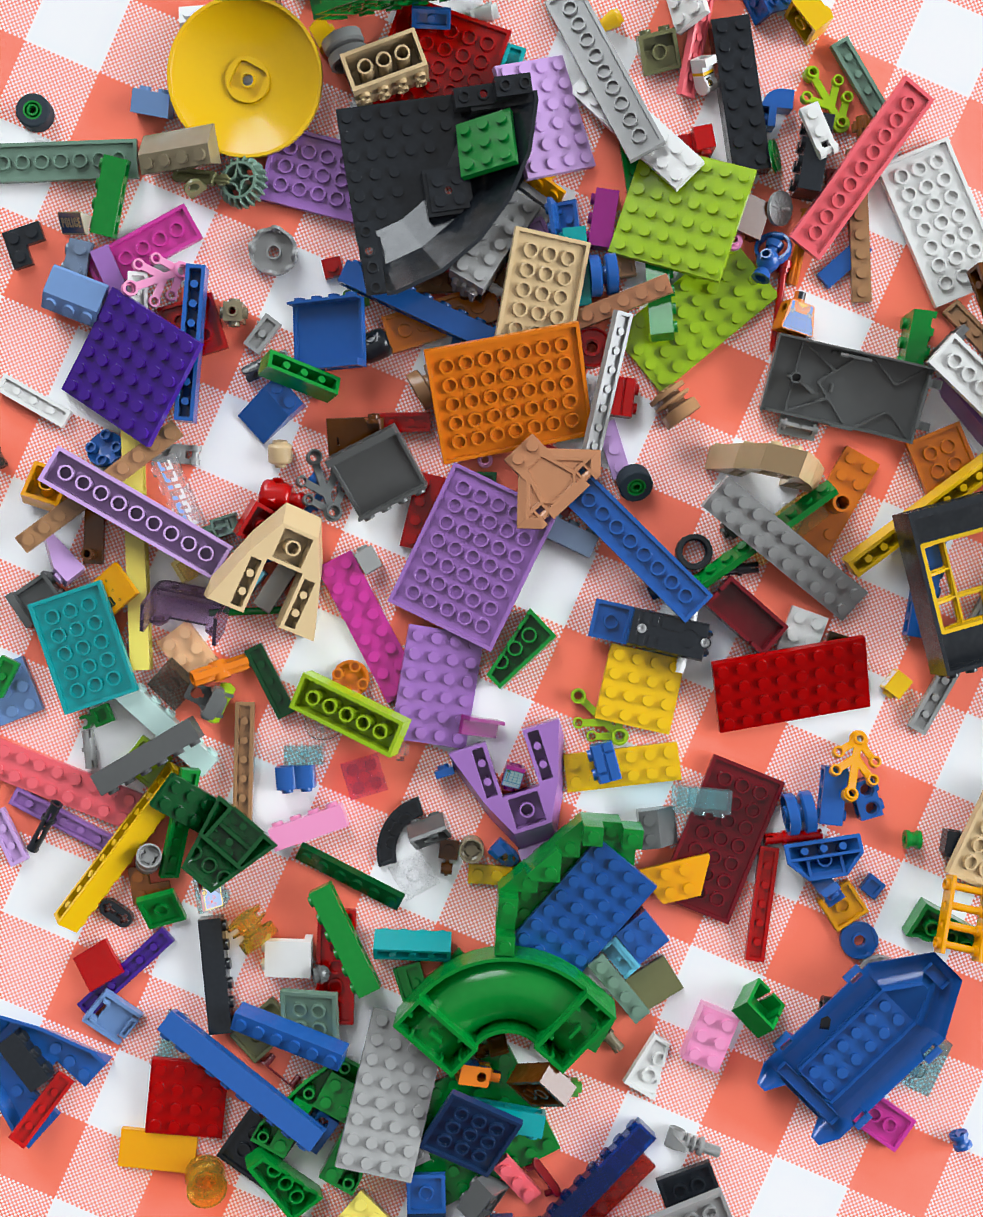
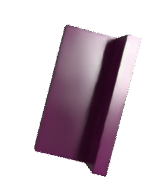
(479, 726)

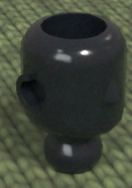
(377, 345)

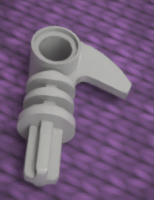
(680, 1142)

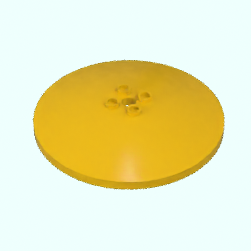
(237, 40)

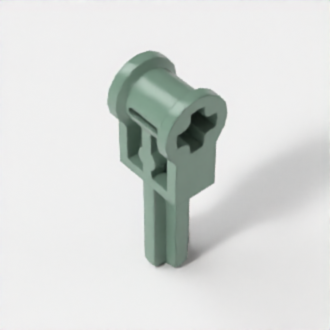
(222, 525)

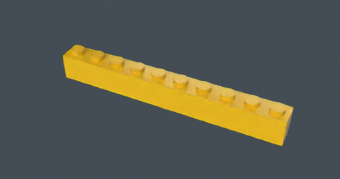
(885, 539)
(113, 858)

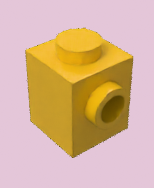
(319, 30)

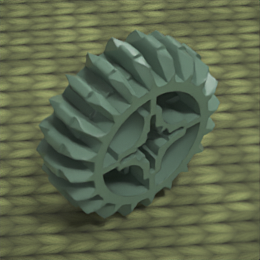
(248, 187)

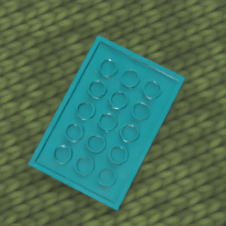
(83, 647)

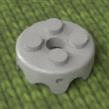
(273, 238)

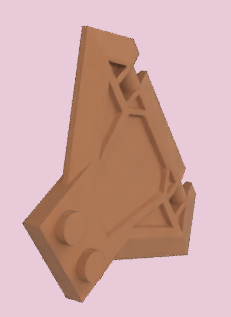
(549, 479)

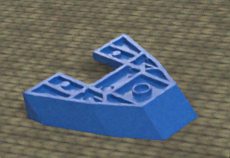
(76, 1057)

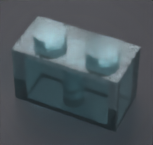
(304, 754)

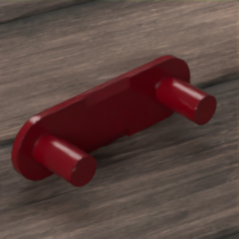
(269, 1060)
(553, 1186)

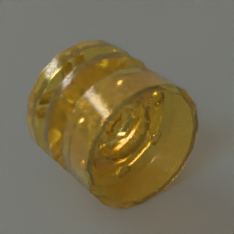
(252, 929)
(205, 1181)

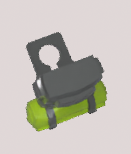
(214, 700)

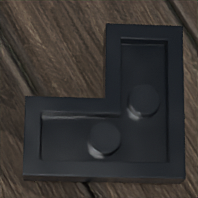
(18, 243)

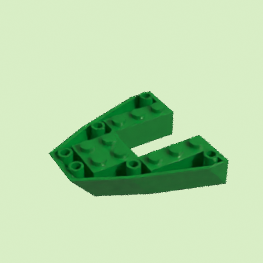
(331, 1094)

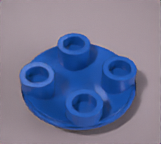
(104, 448)

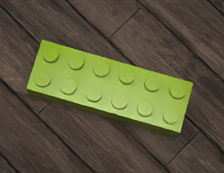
(350, 713)

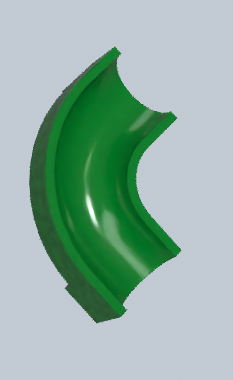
(496, 995)

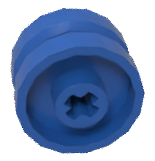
(606, 274)
(799, 812)

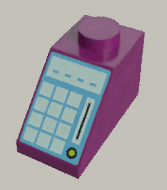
(512, 776)

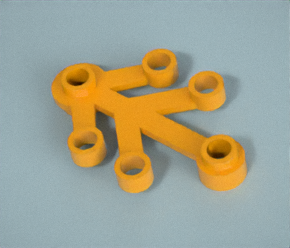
(855, 763)

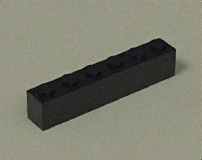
(216, 973)

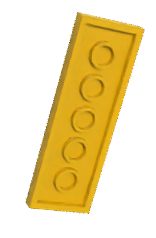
(636, 763)

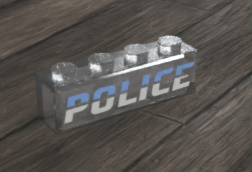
(177, 489)

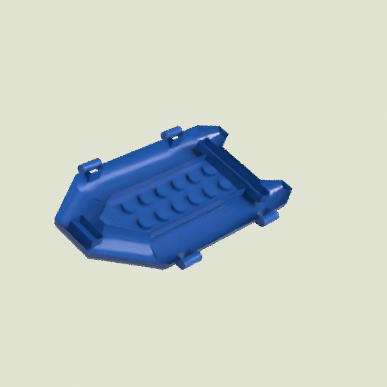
(873, 1042)

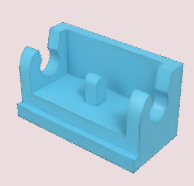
(621, 957)

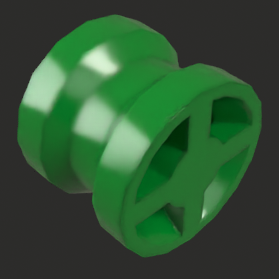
(912, 839)

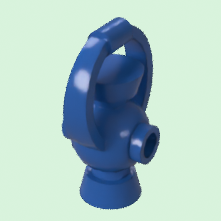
(768, 259)

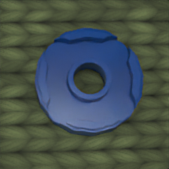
(869, 943)

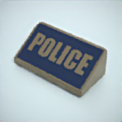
(74, 223)

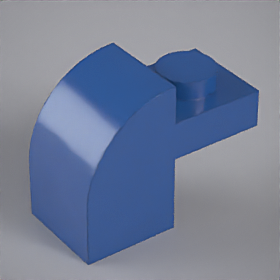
(777, 102)
(828, 891)

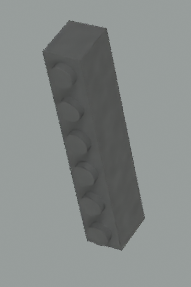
(147, 755)

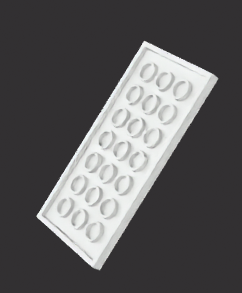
(936, 218)

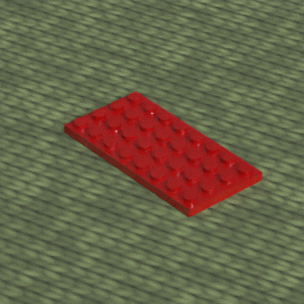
(791, 683)

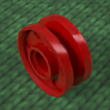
(594, 336)

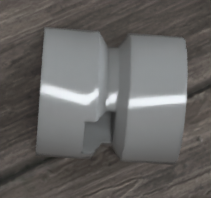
(148, 858)

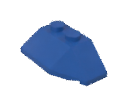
(824, 857)

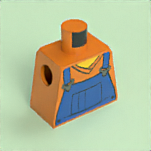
(795, 317)
(470, 1076)

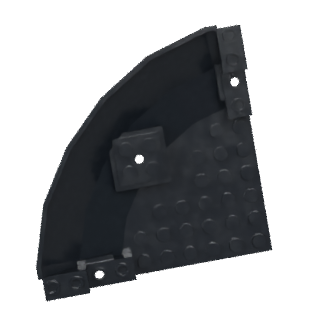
(397, 176)

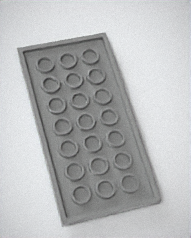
(387, 1104)

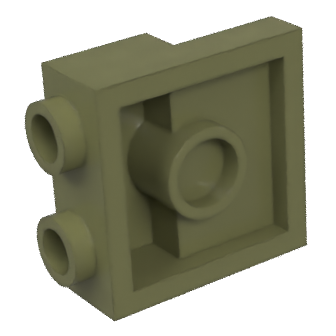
(658, 50)

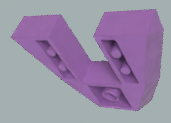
(527, 813)

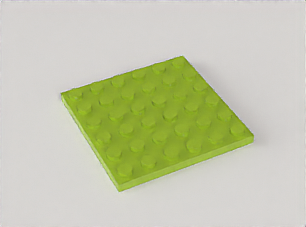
(685, 228)

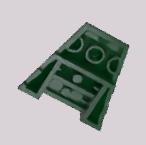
(225, 846)

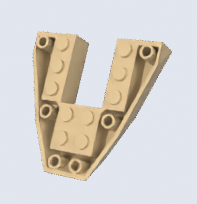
(791, 464)
(290, 539)

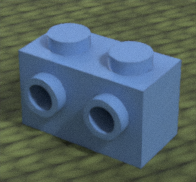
(152, 103)

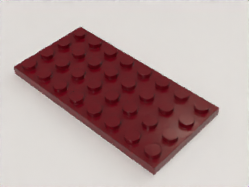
(731, 839)

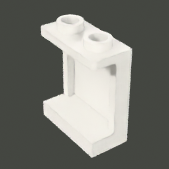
(288, 957)

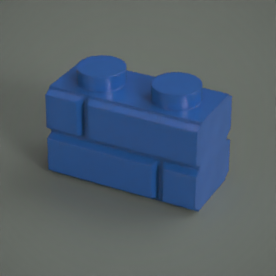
(604, 762)

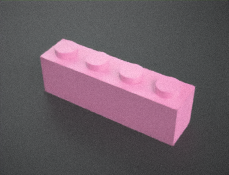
(309, 826)

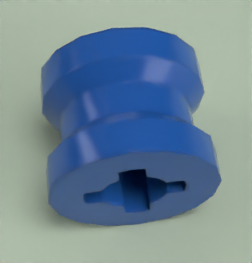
(960, 1140)

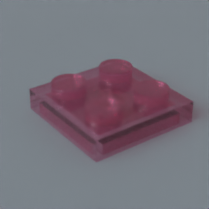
(364, 776)

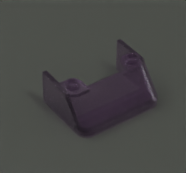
(186, 604)

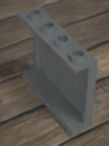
(377, 472)

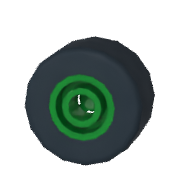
(42, 114)
(634, 482)

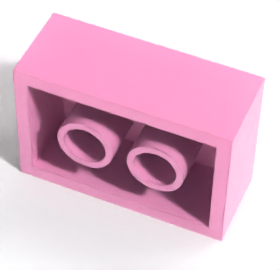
(709, 1036)

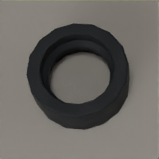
(694, 537)

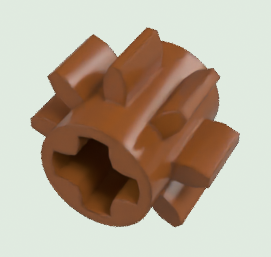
(860, 124)

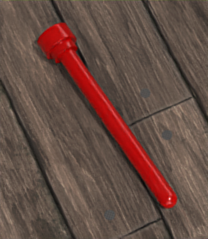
(783, 270)

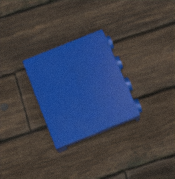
(330, 331)

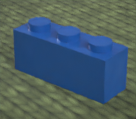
(829, 802)

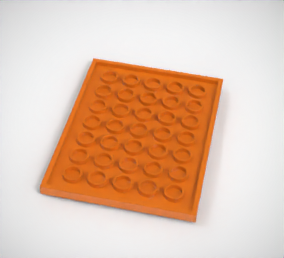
(506, 388)

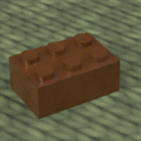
(541, 1084)

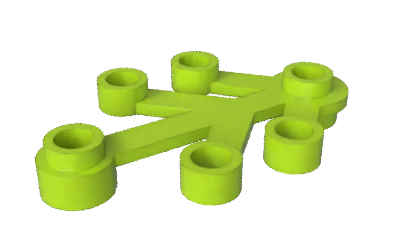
(828, 100)
(598, 722)

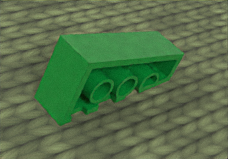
(915, 335)
(522, 648)
(924, 923)
(283, 1183)

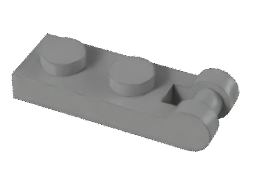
(181, 452)

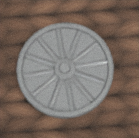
(779, 208)

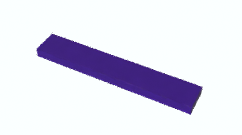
(132, 966)

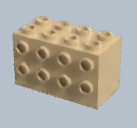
(385, 67)

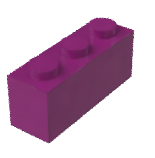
(602, 218)

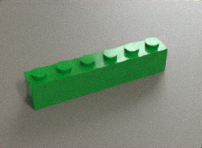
(344, 939)

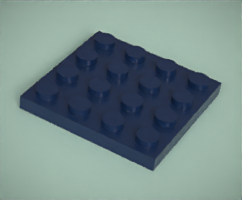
(470, 1133)

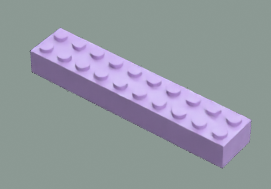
(134, 512)

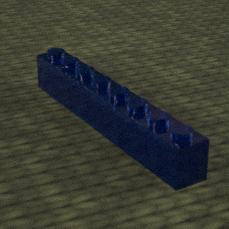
(603, 1171)

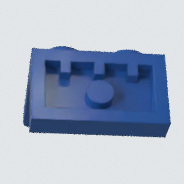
(762, 9)

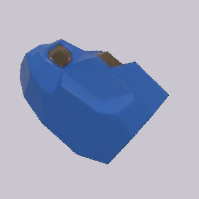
(504, 853)

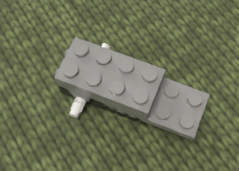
(480, 267)

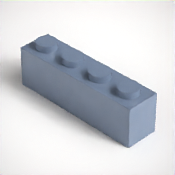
(573, 537)

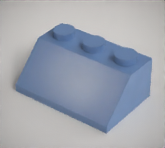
(74, 295)

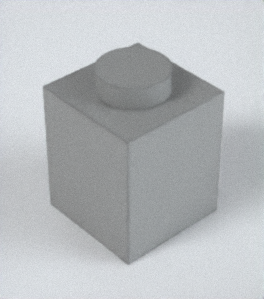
(368, 559)

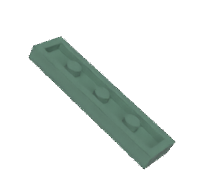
(618, 988)

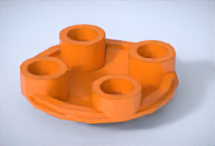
(352, 675)

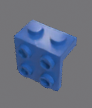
(561, 214)

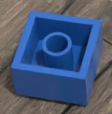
(642, 935)

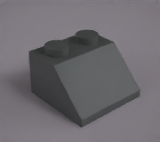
(658, 826)
(428, 830)
(482, 1196)

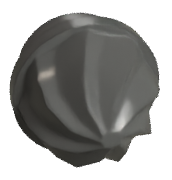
(320, 974)

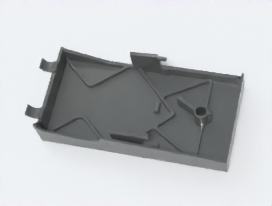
(847, 388)

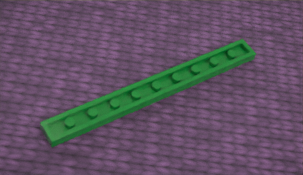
(743, 551)

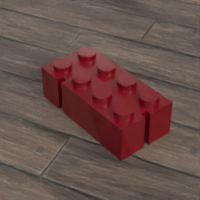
(746, 615)

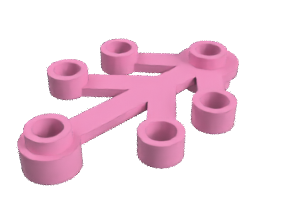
(158, 278)

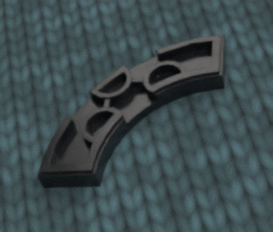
(393, 827)

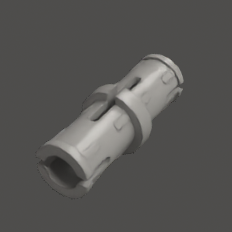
(89, 749)

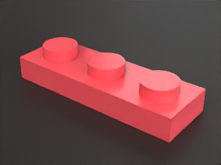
(517, 1179)

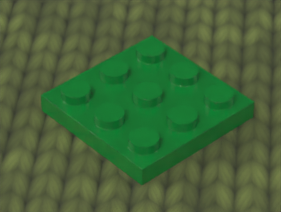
(487, 144)

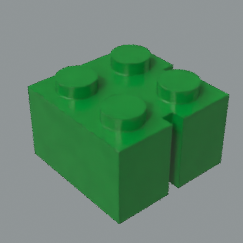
(757, 1015)

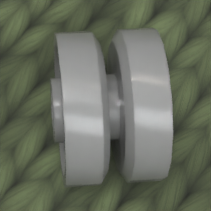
(339, 42)

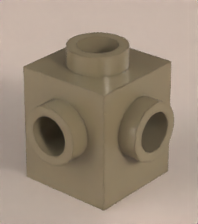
(236, 319)

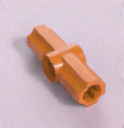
(219, 670)

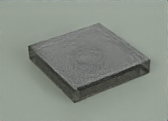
(171, 683)

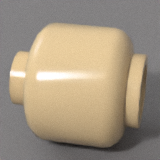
(280, 453)

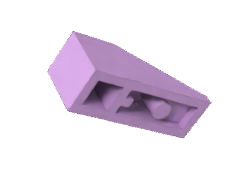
(63, 563)

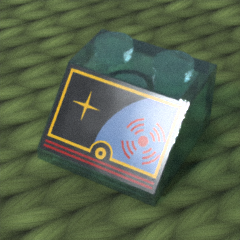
(210, 901)

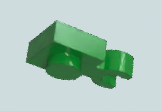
(99, 716)

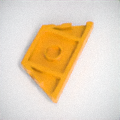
(678, 878)

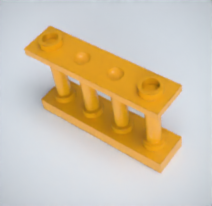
(944, 924)

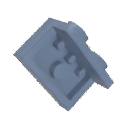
(78, 256)

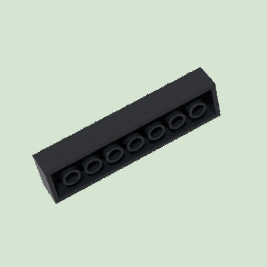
(739, 93)

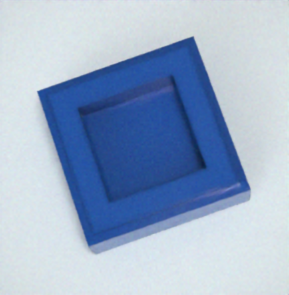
(871, 886)

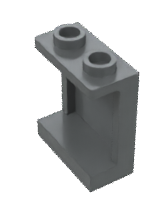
(36, 590)

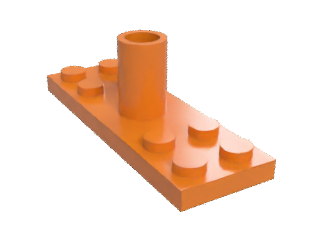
(850, 478)

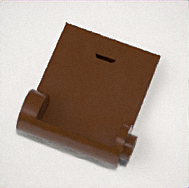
(349, 430)

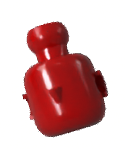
(276, 493)

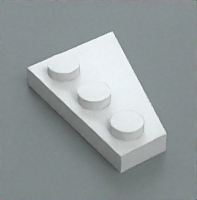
(648, 1065)

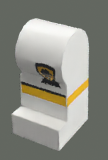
(703, 74)

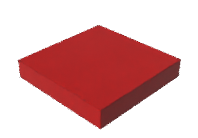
(98, 965)

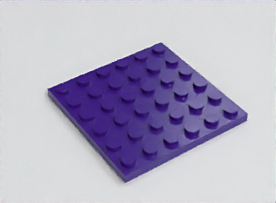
(132, 367)

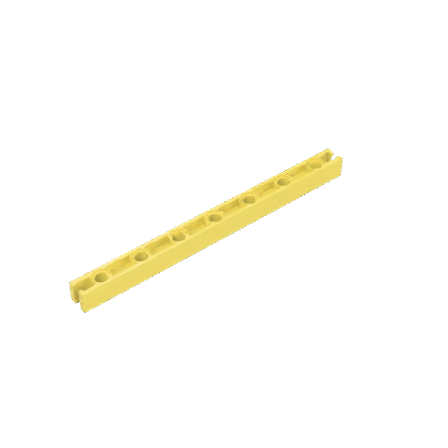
(139, 573)

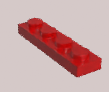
(41, 1109)

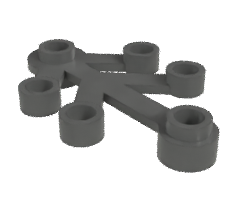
(323, 489)

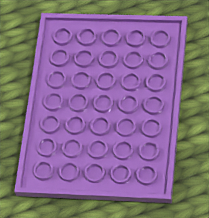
(469, 559)

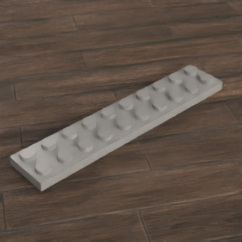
(606, 77)
(783, 547)

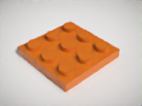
(939, 455)

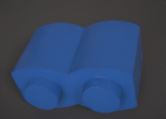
(295, 777)

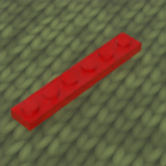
(761, 903)

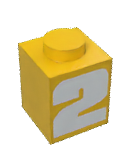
(895, 684)

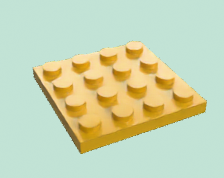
(638, 689)

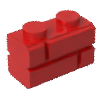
(623, 402)

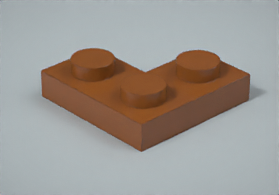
(141, 884)

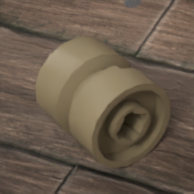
(471, 849)

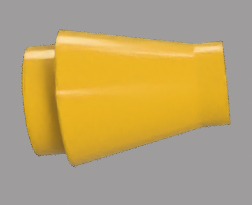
(612, 20)

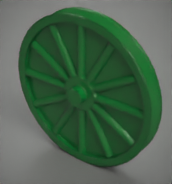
(774, 155)

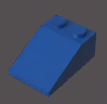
(271, 410)

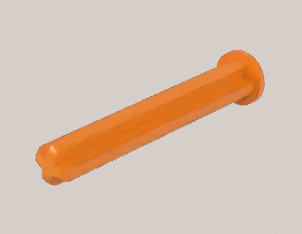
(797, 259)

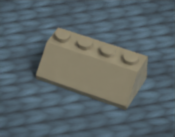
(179, 150)

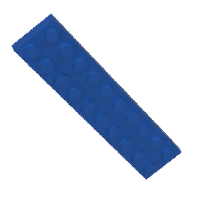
(640, 550)

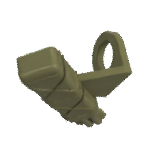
(199, 180)

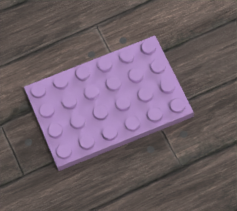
(559, 132)

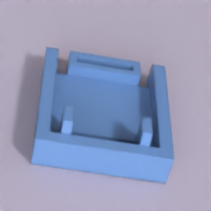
(116, 1017)

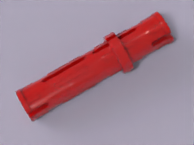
(783, 838)

